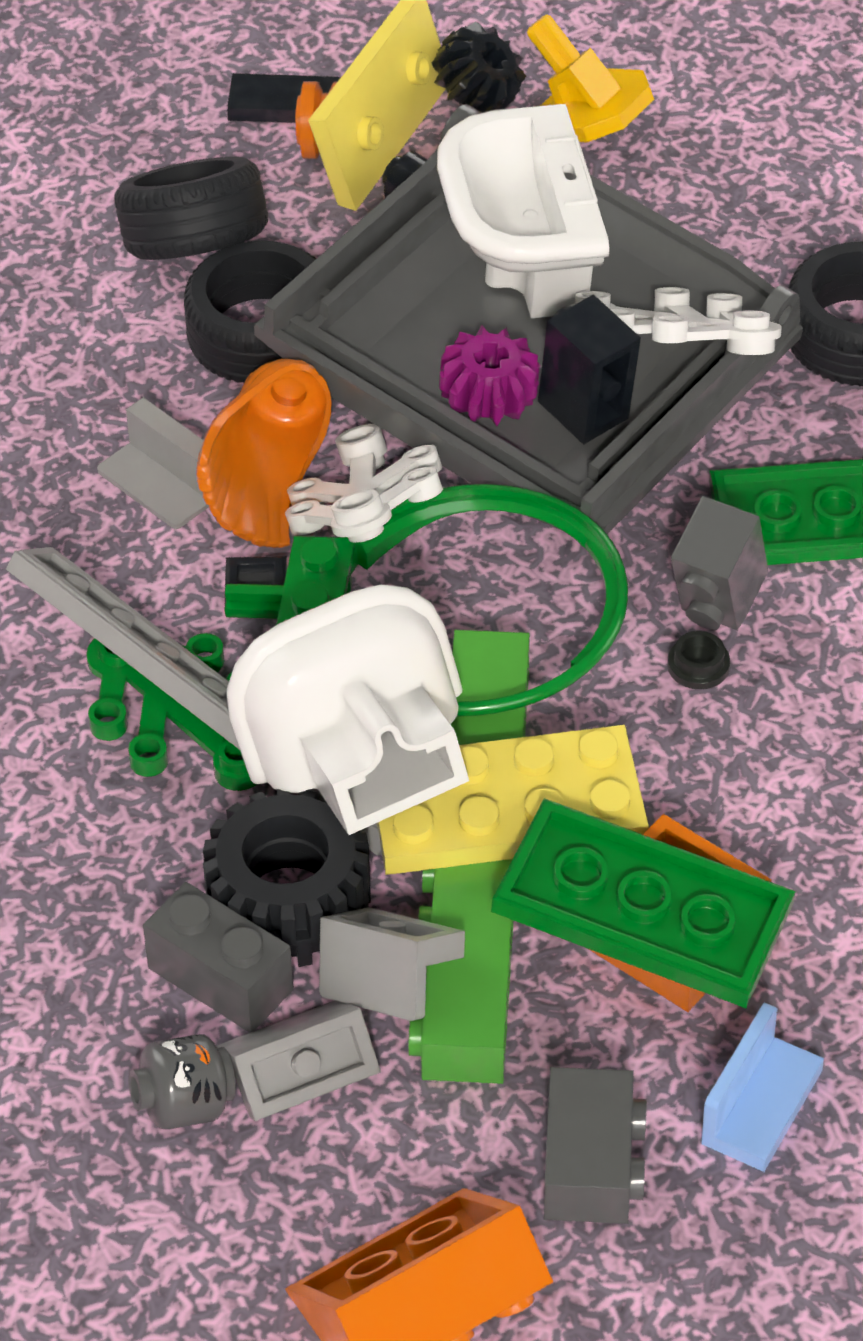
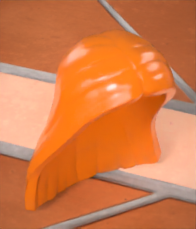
(263, 448)

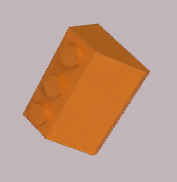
(428, 1275)

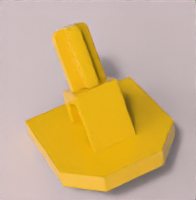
(596, 96)

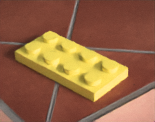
(504, 791)

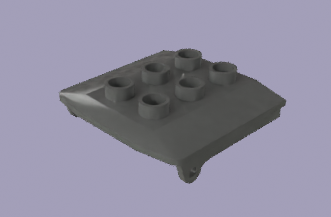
(406, 284)

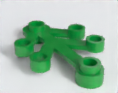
(155, 709)

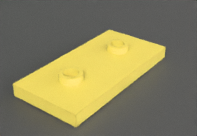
(378, 102)

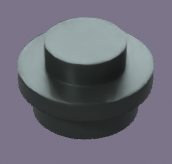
(699, 660)

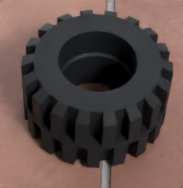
(279, 835)

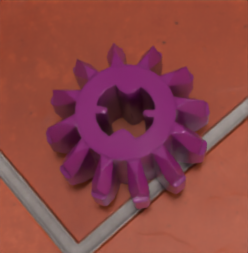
(489, 375)

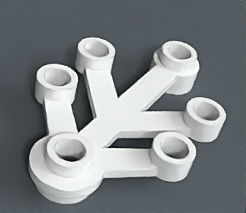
(677, 322)
(361, 505)

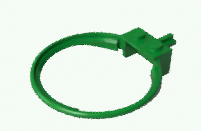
(323, 569)

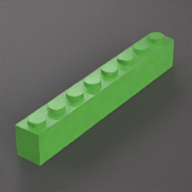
(469, 996)

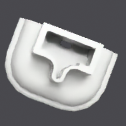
(525, 202)
(352, 705)

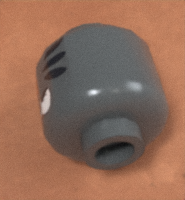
(183, 1081)

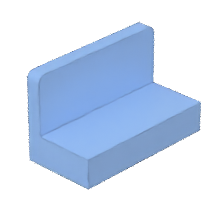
(758, 1093)

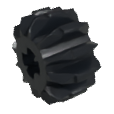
(478, 68)

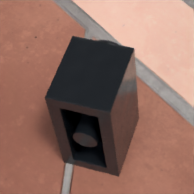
(588, 368)

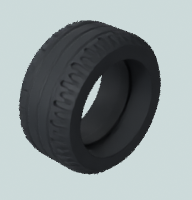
(191, 208)
(229, 278)
(827, 342)

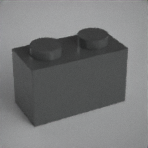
(719, 564)
(218, 957)
(590, 1145)

